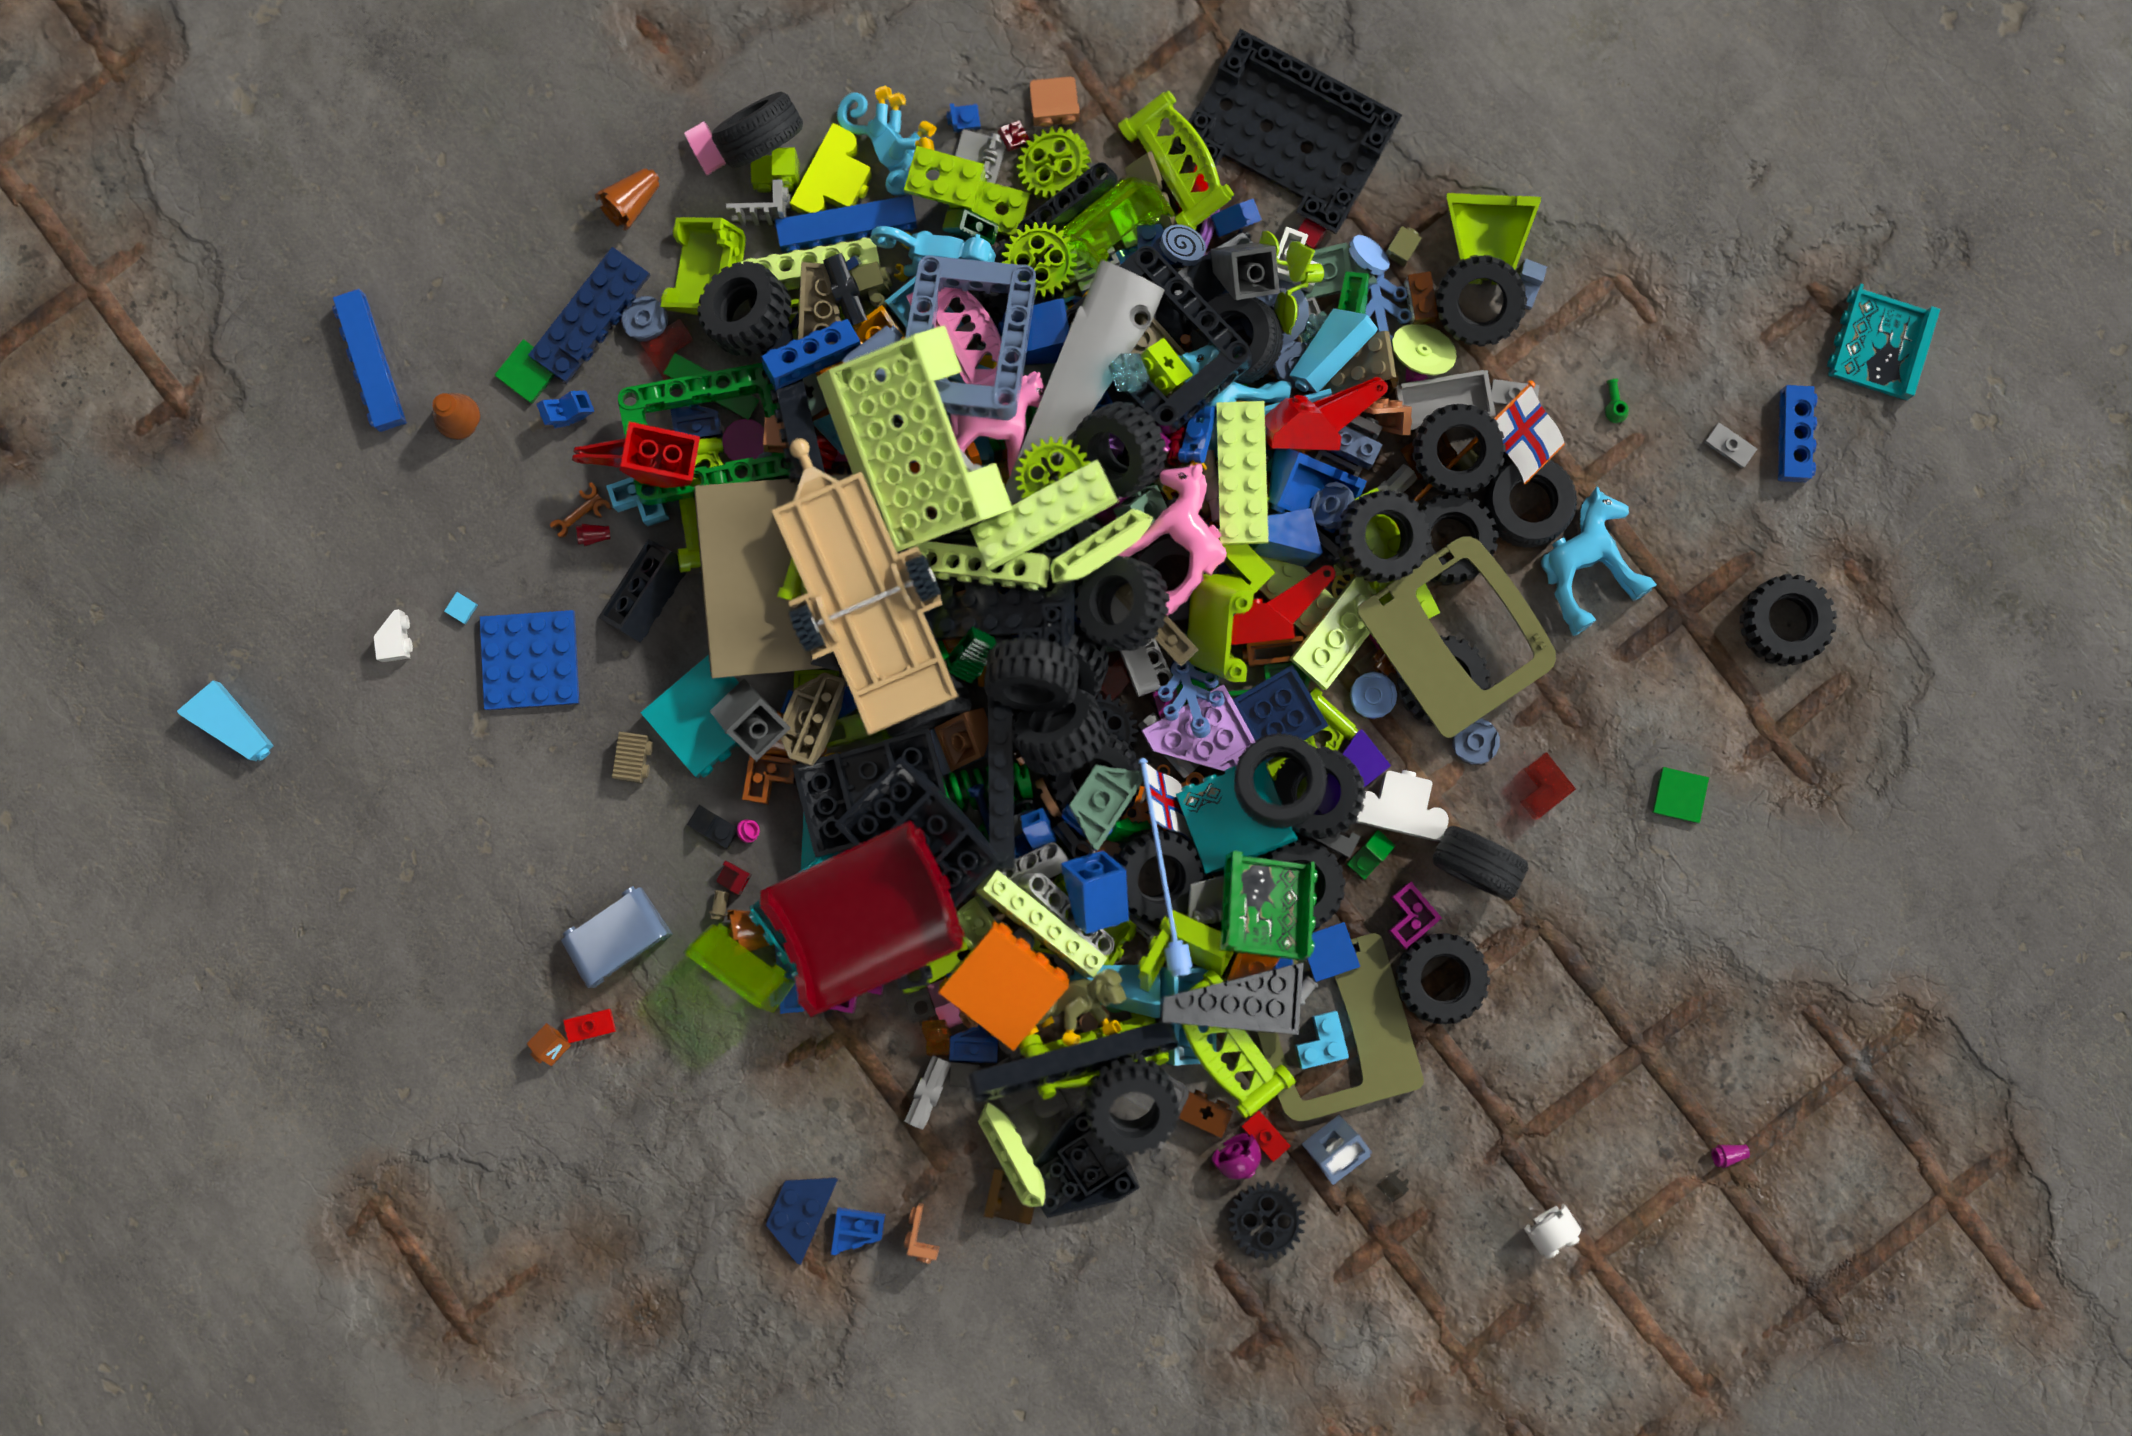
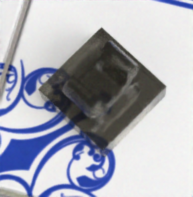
(1393, 1186)

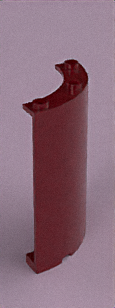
(864, 917)

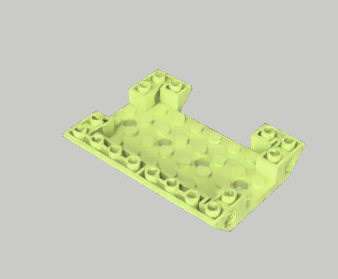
(883, 453)

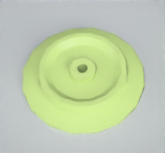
(1424, 349)

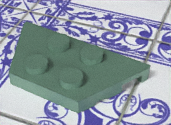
(1335, 262)
(1103, 801)

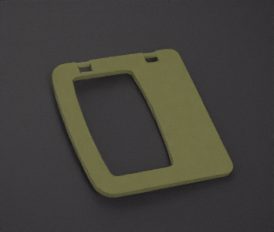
(1423, 658)
(1380, 1035)

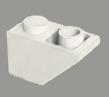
(392, 638)

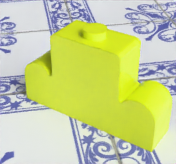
(833, 175)

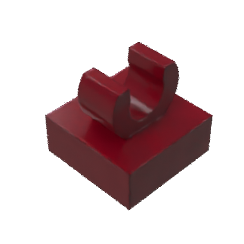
(1013, 135)

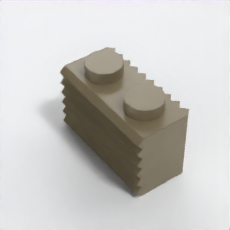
(632, 757)

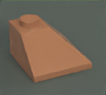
(964, 738)

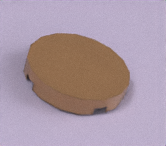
(1050, 803)

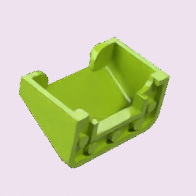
(706, 249)
(1211, 624)

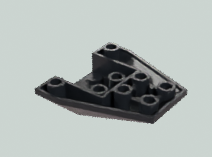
(1081, 1171)

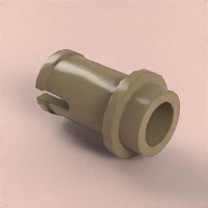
(719, 905)

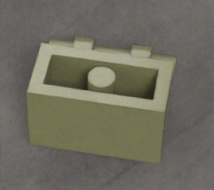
(873, 283)

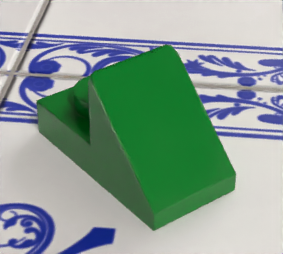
(1371, 855)

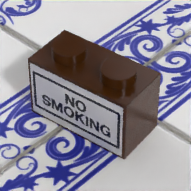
(1421, 298)

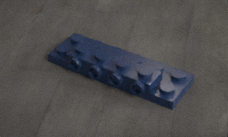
(589, 315)

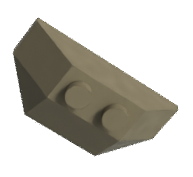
(812, 717)

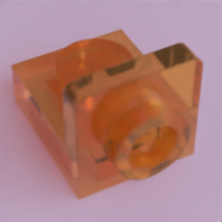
(937, 1037)

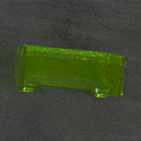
(1114, 216)
(739, 968)

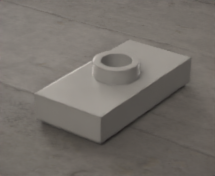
(1505, 391)
(1730, 445)

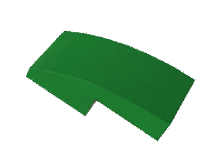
(1125, 828)

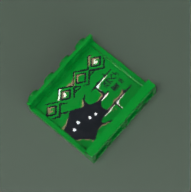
(1268, 907)

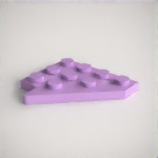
(1218, 750)

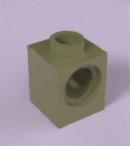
(1403, 245)

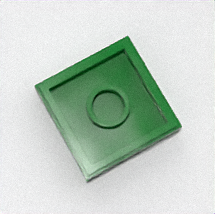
(524, 373)
(1680, 795)

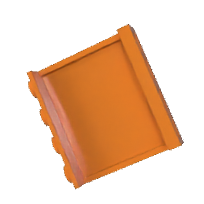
(1005, 985)

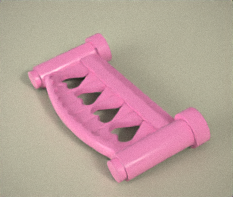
(960, 340)

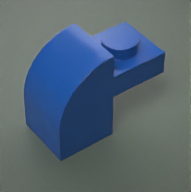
(565, 410)
(1038, 828)

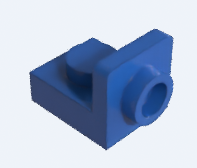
(963, 117)

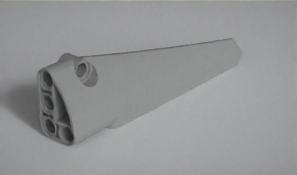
(1081, 375)

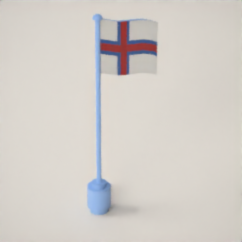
(1167, 812)

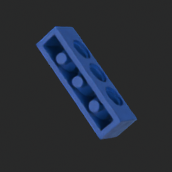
(806, 364)
(1789, 468)

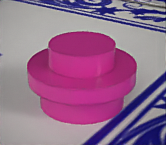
(748, 830)

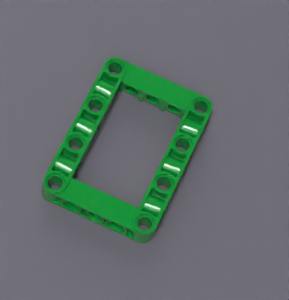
(698, 390)

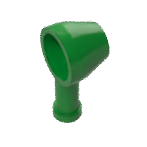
(1610, 410)

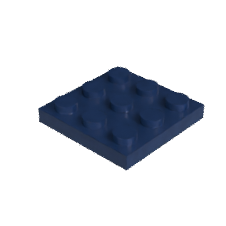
(1280, 707)

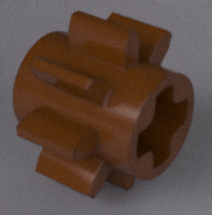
(1383, 664)

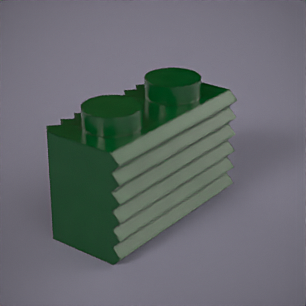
(967, 224)
(970, 655)

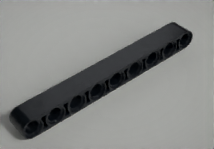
(1071, 1061)

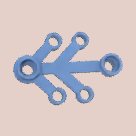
(1379, 303)
(1190, 692)

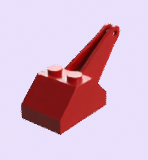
(1315, 425)
(647, 455)
(1277, 617)

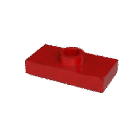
(589, 1025)
(1266, 1135)

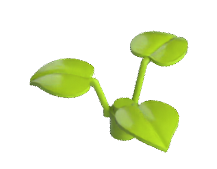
(1298, 262)

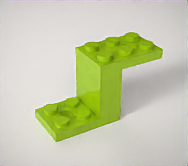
(964, 185)
(1247, 564)
(1203, 946)

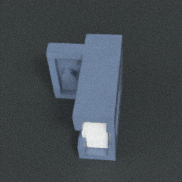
(1337, 1149)

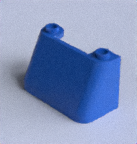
(1298, 478)

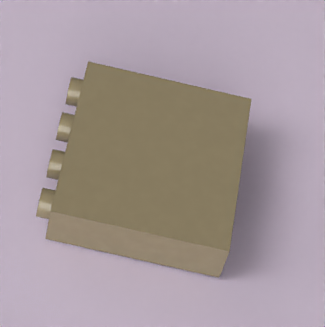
(741, 574)

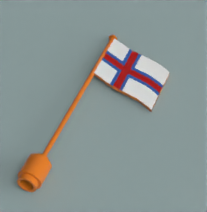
(1528, 435)

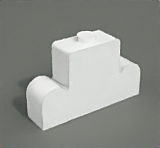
(1403, 807)

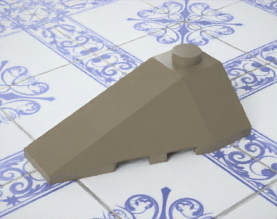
(1147, 170)
(816, 301)

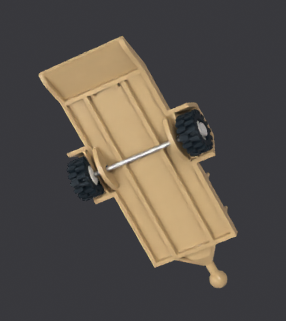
(863, 597)

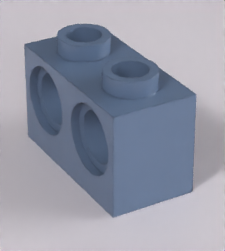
(1357, 448)

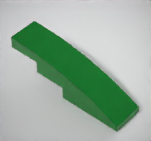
(1354, 292)
(741, 405)

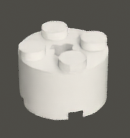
(1553, 1230)

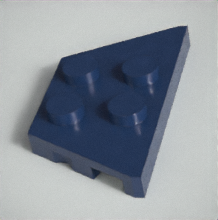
(799, 1213)

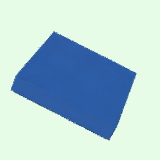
(1332, 953)

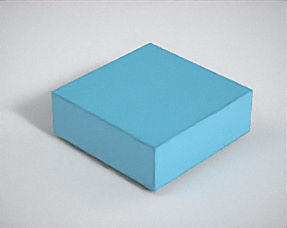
(461, 608)

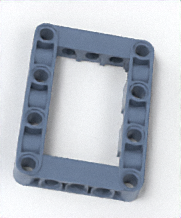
(987, 277)

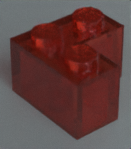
(1551, 786)

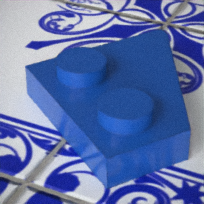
(973, 1046)
(856, 1228)

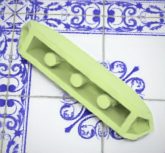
(1100, 547)
(1012, 1155)

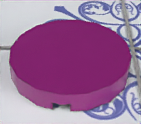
(743, 439)

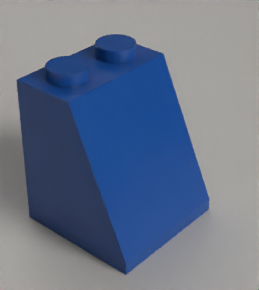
(1047, 332)
(1291, 538)
(1096, 891)

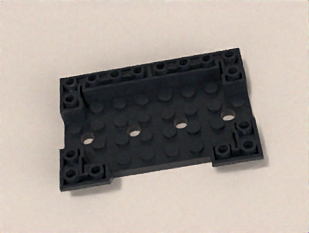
(1302, 109)
(1017, 612)

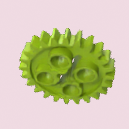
(1048, 146)
(1056, 272)
(1071, 463)

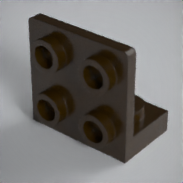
(1004, 1201)

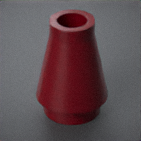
(590, 534)

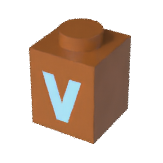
(548, 1045)

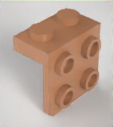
(1054, 101)
(1392, 415)
(923, 1251)

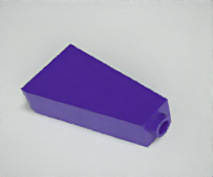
(1366, 758)

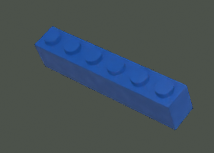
(845, 223)
(369, 360)

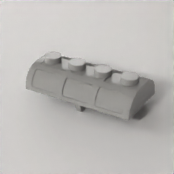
(1434, 393)

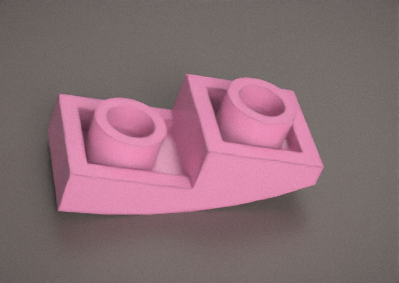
(704, 148)

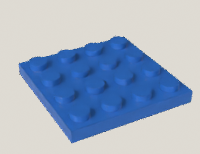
(529, 660)

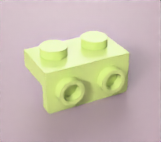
(975, 921)

